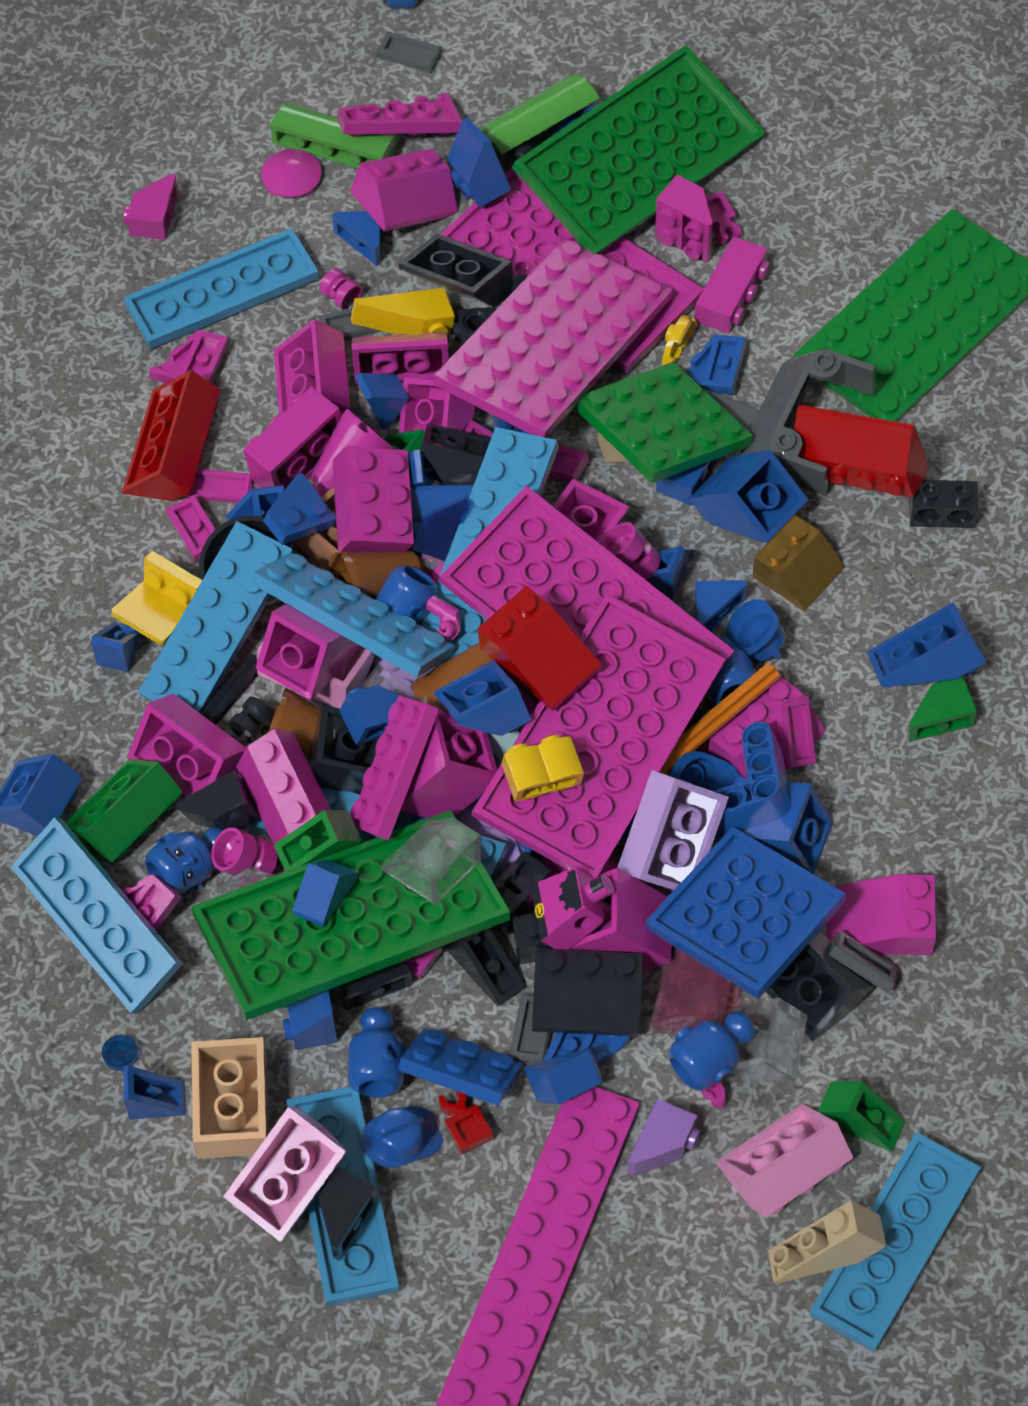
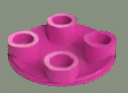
(291, 173)

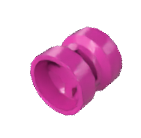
(338, 287)

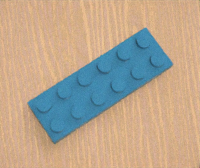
(221, 288)
(353, 614)
(214, 621)
(96, 915)
(914, 1216)
(368, 1263)

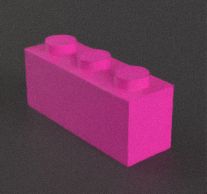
(732, 285)

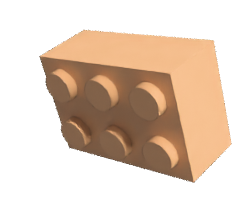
(229, 1097)

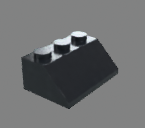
(461, 269)
(335, 756)
(820, 987)
(587, 992)

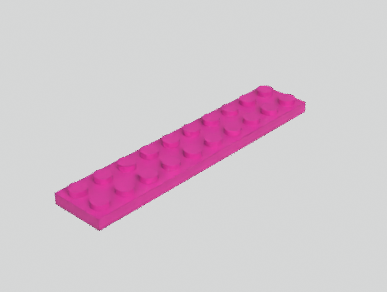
(540, 1251)

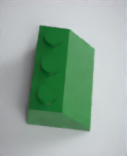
(124, 809)

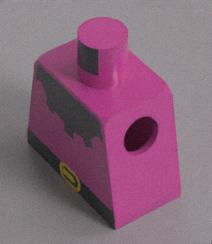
(569, 906)

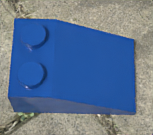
(928, 651)

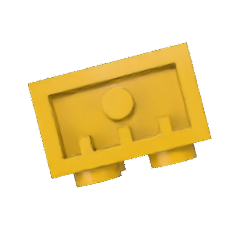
(159, 600)

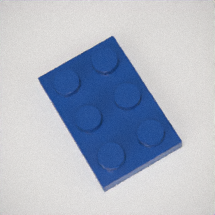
(461, 1066)

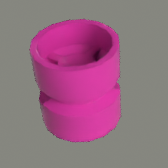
(632, 549)
(238, 850)

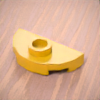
(677, 338)

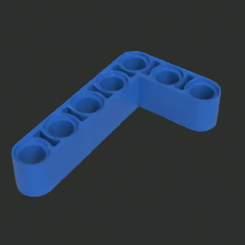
(765, 792)

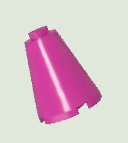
(348, 432)

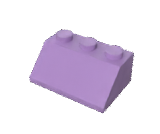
(671, 830)

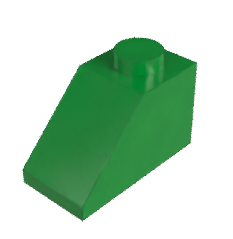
(943, 710)
(318, 838)
(862, 1113)

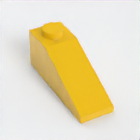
(405, 312)

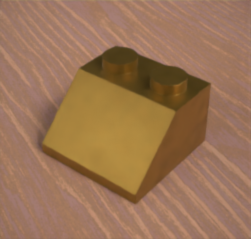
(797, 563)

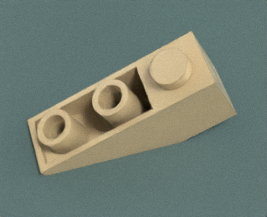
(828, 1244)

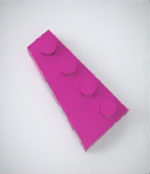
(395, 118)

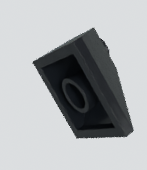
(454, 453)

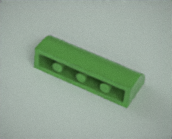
(538, 113)
(322, 137)

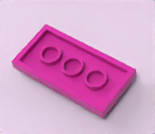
(393, 766)

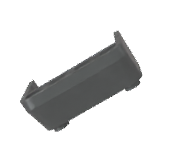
(773, 420)

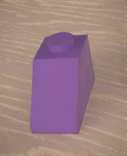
(663, 1138)

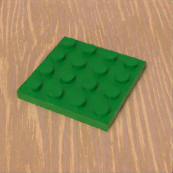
(663, 422)

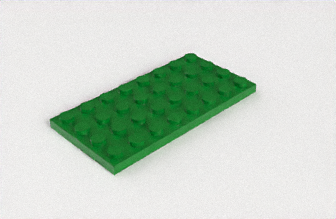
(623, 153)
(925, 314)
(282, 958)

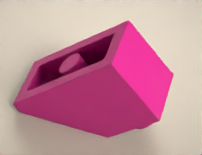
(152, 209)

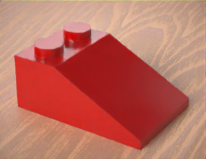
(537, 648)

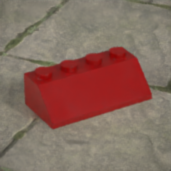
(172, 438)
(863, 450)

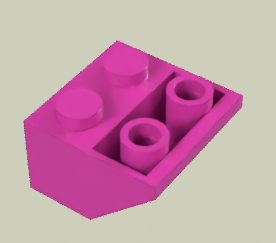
(684, 219)

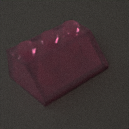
(689, 995)

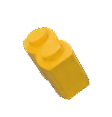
(542, 767)

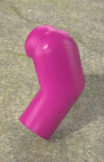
(449, 617)

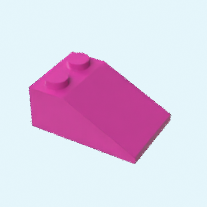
(889, 914)

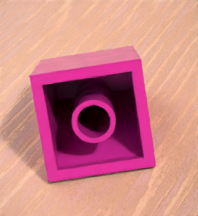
(302, 651)
(451, 769)
(625, 923)

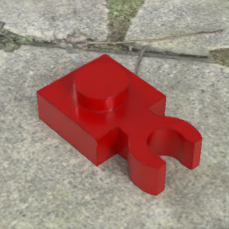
(465, 1125)

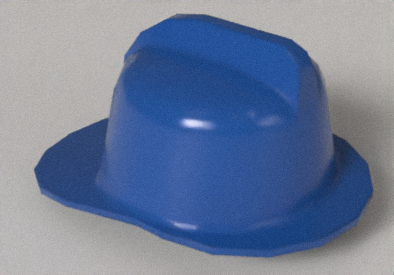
(756, 630)
(704, 770)
(401, 1136)

